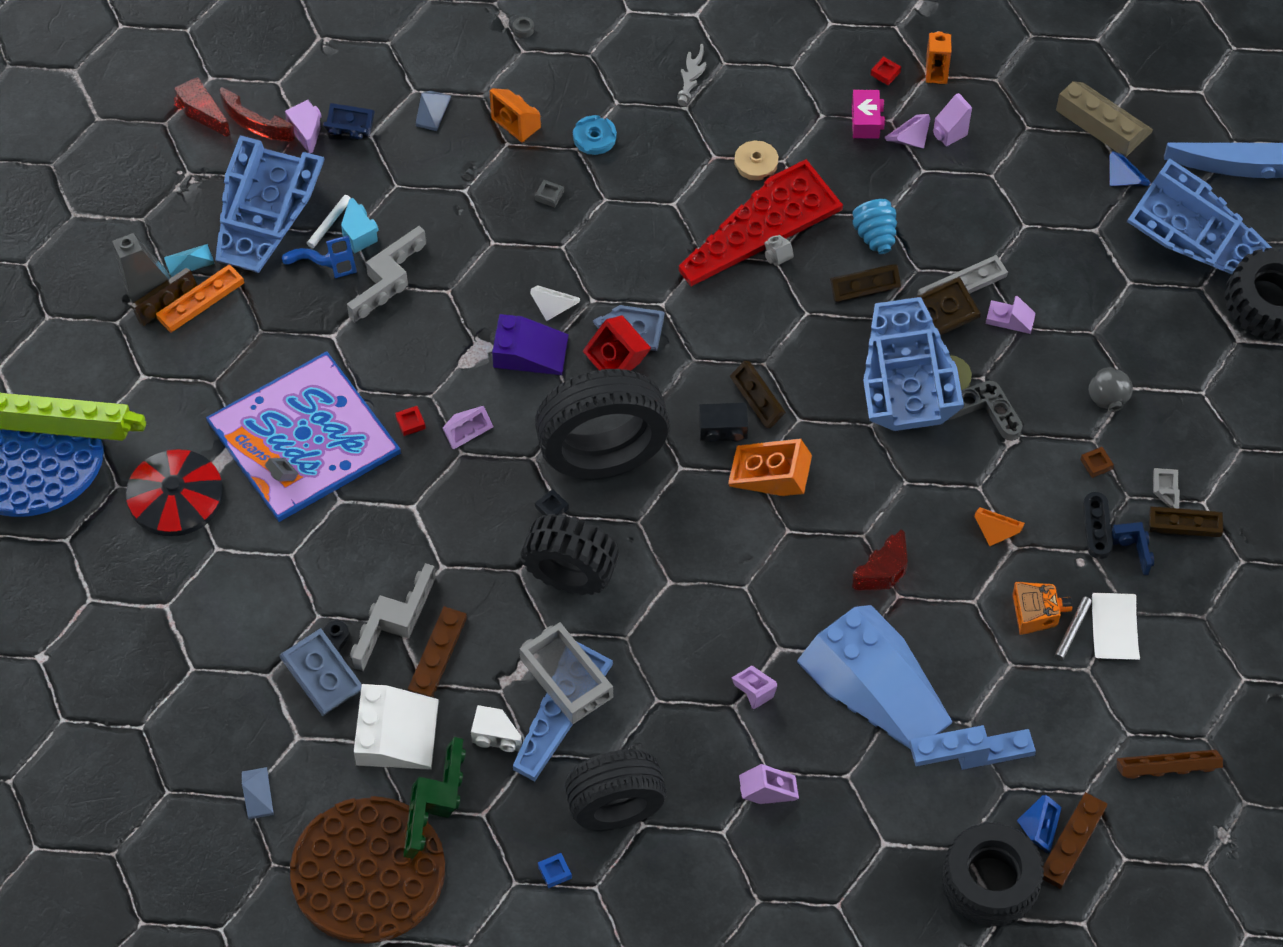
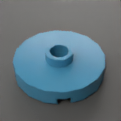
(594, 135)

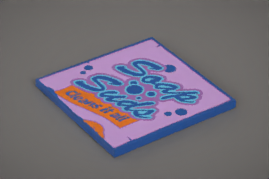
(311, 421)

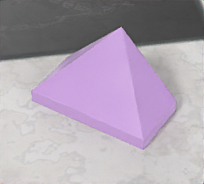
(911, 132)
(466, 426)

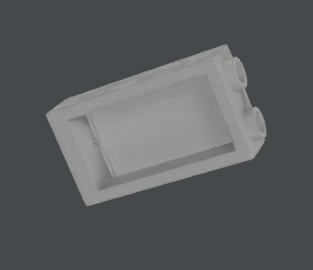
(566, 672)

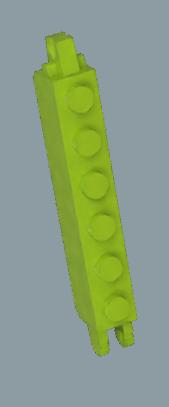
(68, 417)

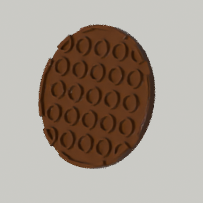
(354, 874)

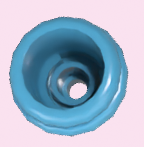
(876, 224)

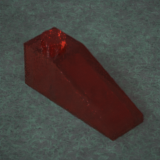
(200, 106)

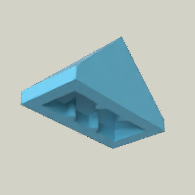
(190, 259)

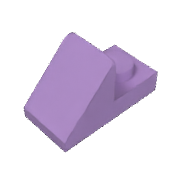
(1013, 317)
(756, 685)

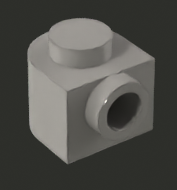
(778, 250)

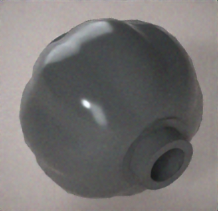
(1110, 389)

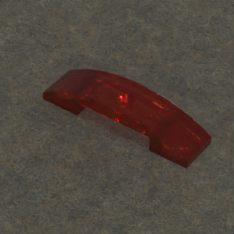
(274, 129)

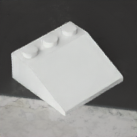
(395, 728)

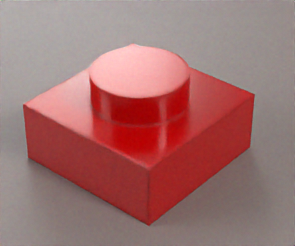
(885, 70)
(410, 420)

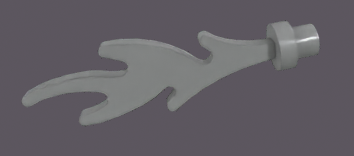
(692, 73)

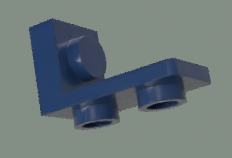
(1134, 533)

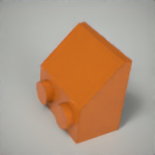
(514, 113)

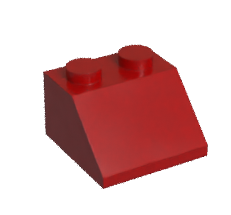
(616, 345)

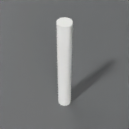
(327, 223)

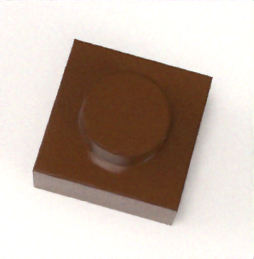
(1097, 462)

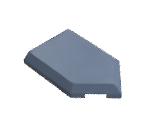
(644, 321)

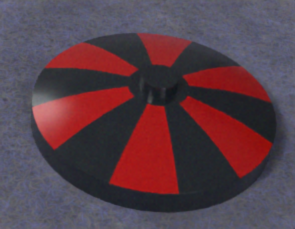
(174, 492)

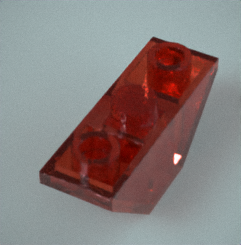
(884, 566)

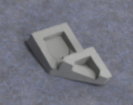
(1166, 486)

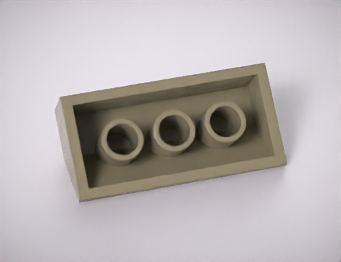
(1102, 118)

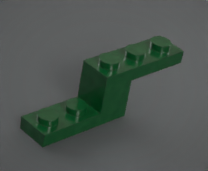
(434, 797)

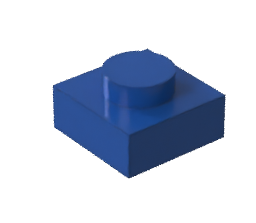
(554, 870)

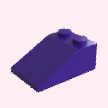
(528, 346)

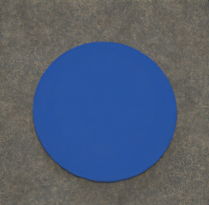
(44, 470)

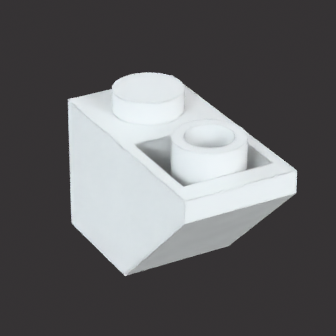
(495, 729)

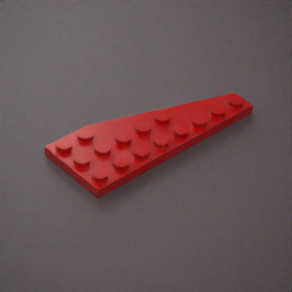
(780, 207)

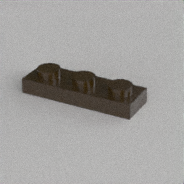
(865, 282)
(163, 295)
(757, 394)
(1185, 521)

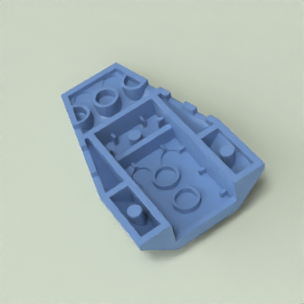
(261, 201)
(1193, 221)
(909, 369)
(875, 674)

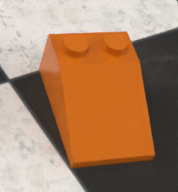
(772, 467)

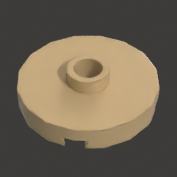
(756, 168)

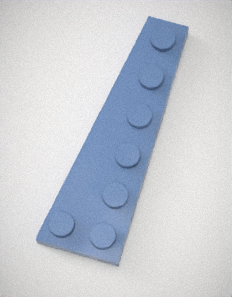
(549, 728)

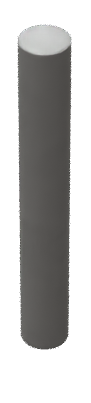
(1073, 628)

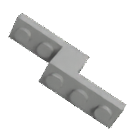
(387, 274)
(393, 617)

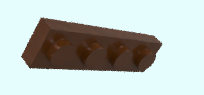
(437, 652)
(1164, 763)
(1073, 840)

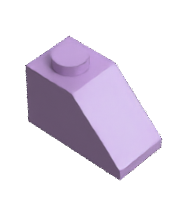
(953, 121)
(305, 123)
(768, 785)

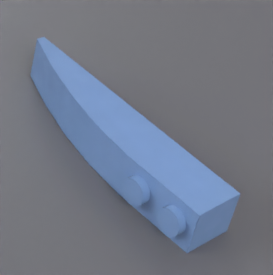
(1231, 159)

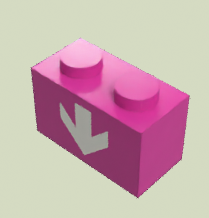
(866, 114)

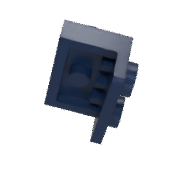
(349, 120)

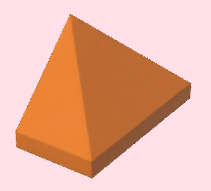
(997, 526)

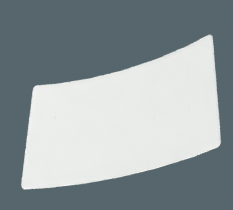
(1115, 626)

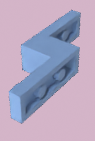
(972, 747)

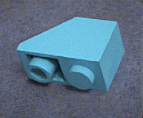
(358, 227)

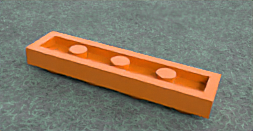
(200, 298)

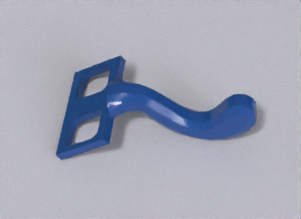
(329, 259)

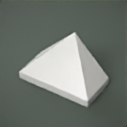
(551, 301)

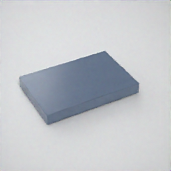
(321, 672)

